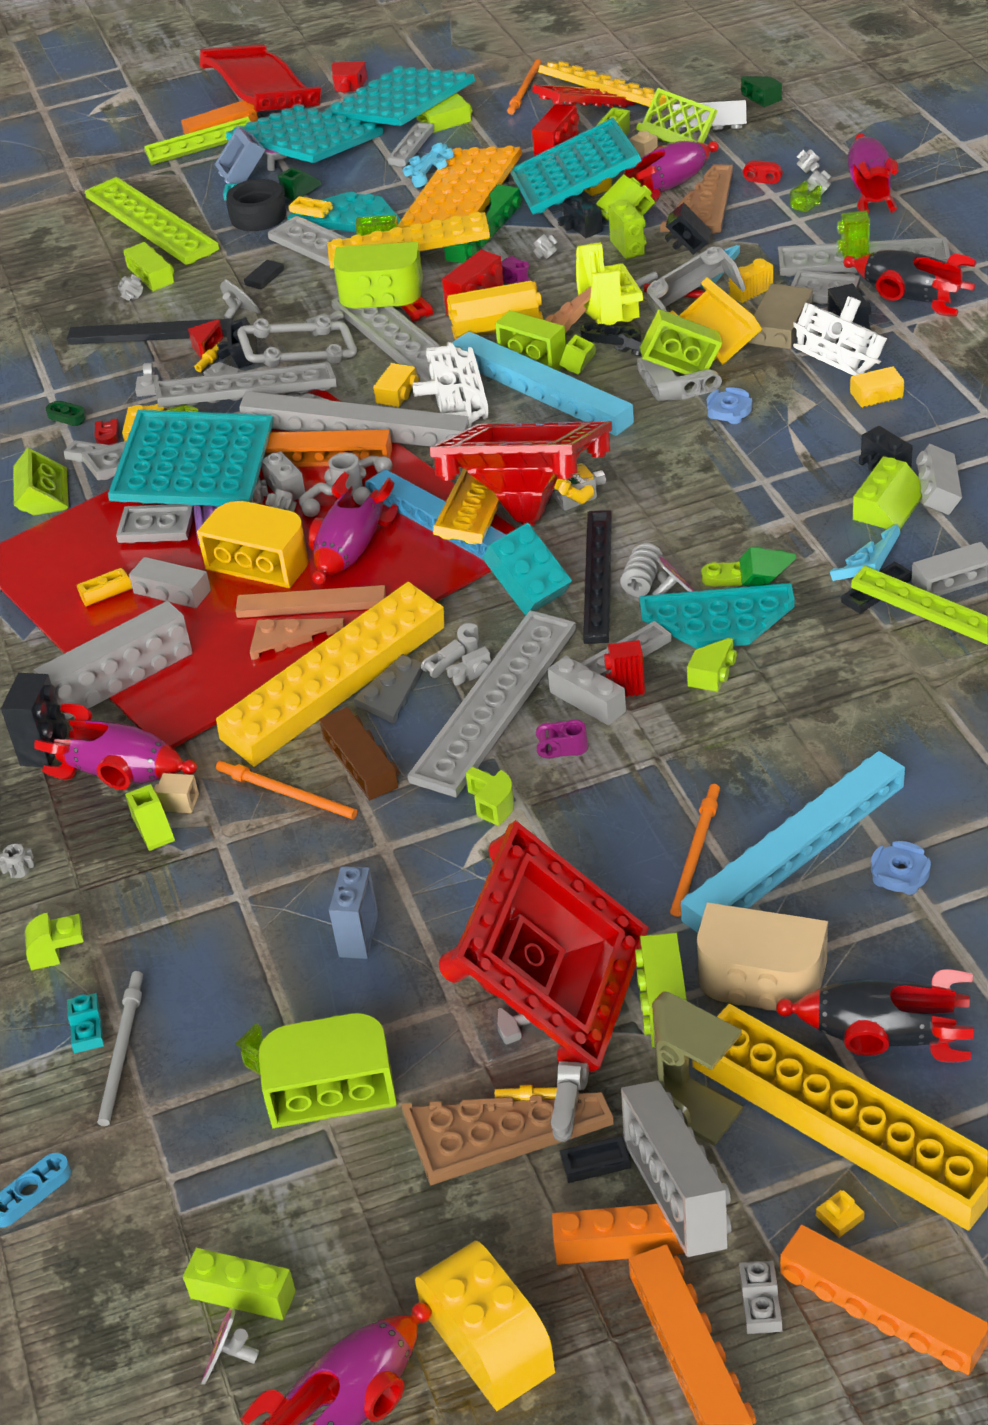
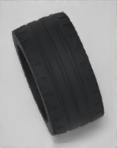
(256, 204)

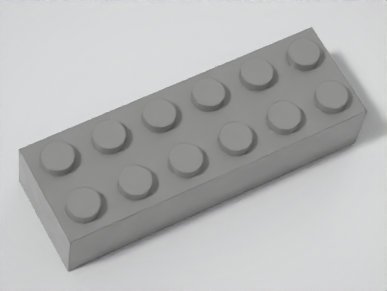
(119, 657)
(675, 1169)

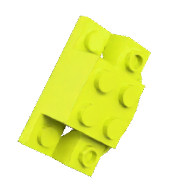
(613, 289)

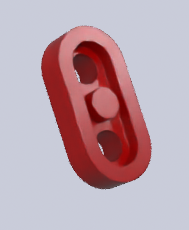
(761, 172)

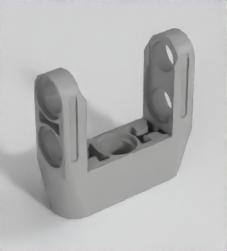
(667, 386)

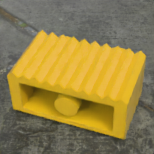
(756, 278)
(395, 385)
(877, 386)

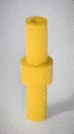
(207, 358)
(525, 1091)

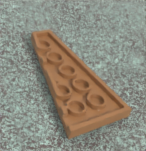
(709, 197)
(490, 1131)

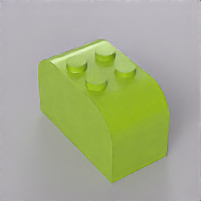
(378, 274)
(325, 1069)

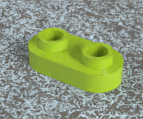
(721, 574)

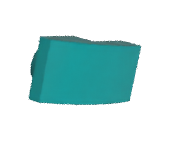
(85, 1022)

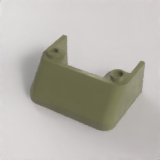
(686, 1033)

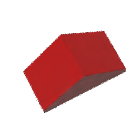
(205, 336)

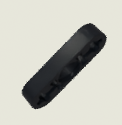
(599, 333)

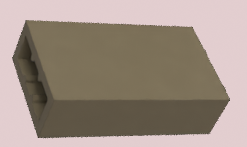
(777, 313)

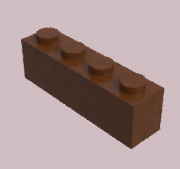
(359, 753)

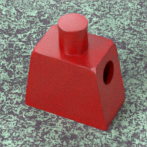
(348, 75)

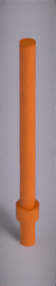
(516, 100)
(244, 774)
(707, 810)

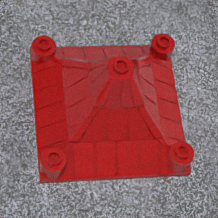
(521, 459)
(549, 946)

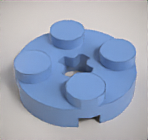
(729, 405)
(900, 880)

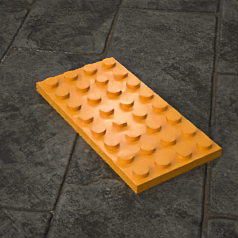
(462, 184)

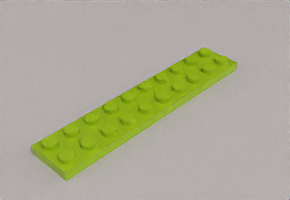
(152, 220)

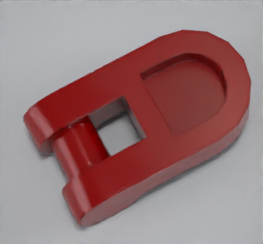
(418, 309)
(107, 432)

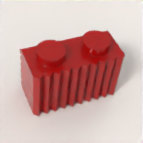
(626, 666)

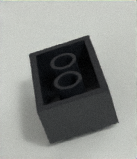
(33, 715)

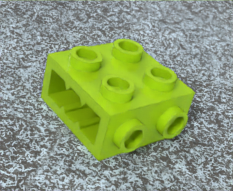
(628, 190)
(626, 229)

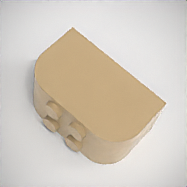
(759, 955)

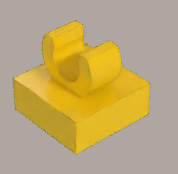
(840, 1213)

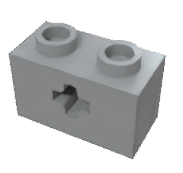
(282, 475)

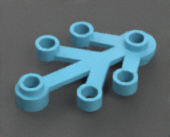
(436, 157)

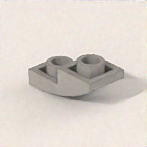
(760, 1297)

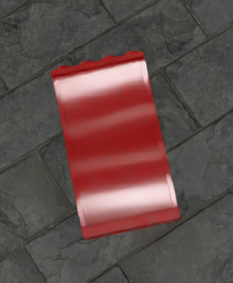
(259, 77)

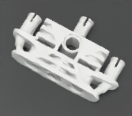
(853, 335)
(454, 382)

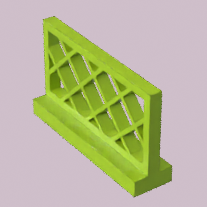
(667, 135)

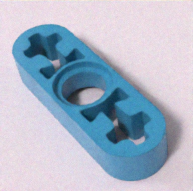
(32, 1176)

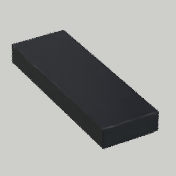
(861, 602)

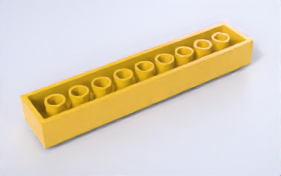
(329, 674)
(855, 1119)

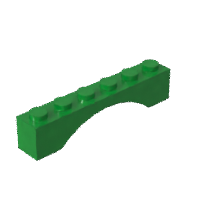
(503, 202)

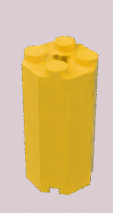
(482, 308)

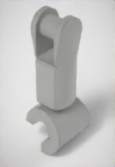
(466, 643)
(570, 1079)

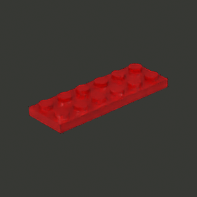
(582, 95)

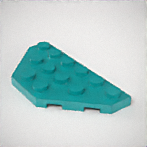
(346, 210)
(719, 614)

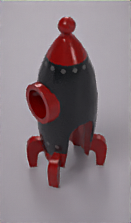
(914, 276)
(888, 1013)

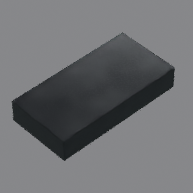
(264, 274)
(595, 1159)

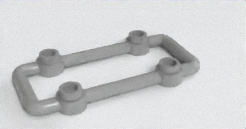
(272, 357)

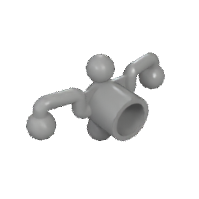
(354, 468)

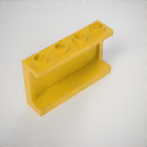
(722, 313)

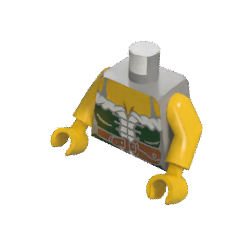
(578, 489)

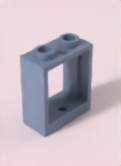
(239, 157)
(353, 912)

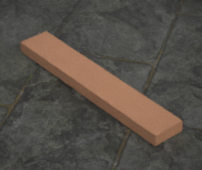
(309, 601)

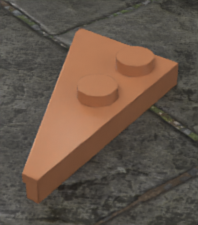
(571, 311)
(289, 633)

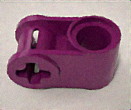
(514, 270)
(564, 737)

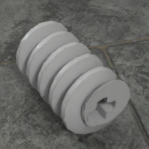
(641, 569)

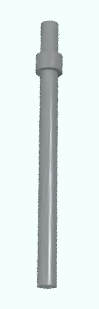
(131, 1001)

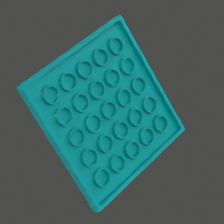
(401, 95)
(309, 133)
(574, 166)
(191, 458)

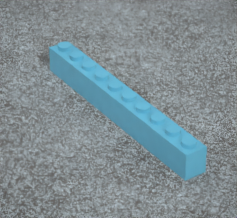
(547, 384)
(798, 838)

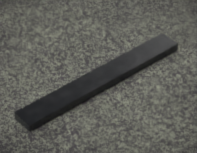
(137, 331)
(597, 577)

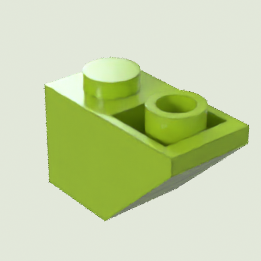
(577, 354)
(711, 665)
(149, 817)

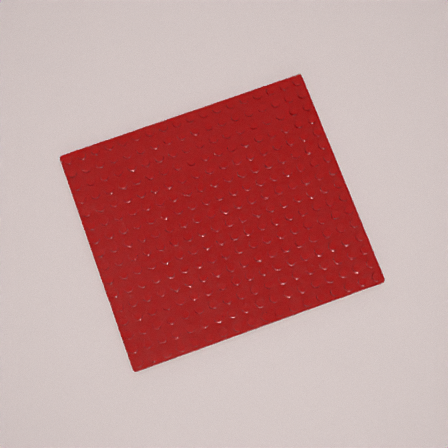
(185, 698)

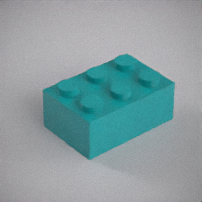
(527, 569)

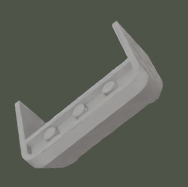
(689, 277)

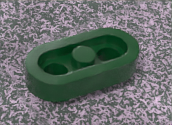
(66, 413)

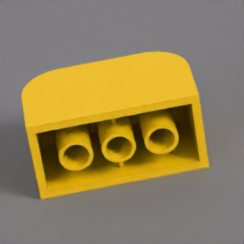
(254, 543)
(487, 1324)

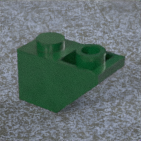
(761, 90)
(297, 183)

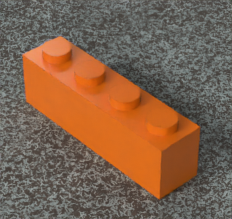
(219, 116)
(611, 1233)

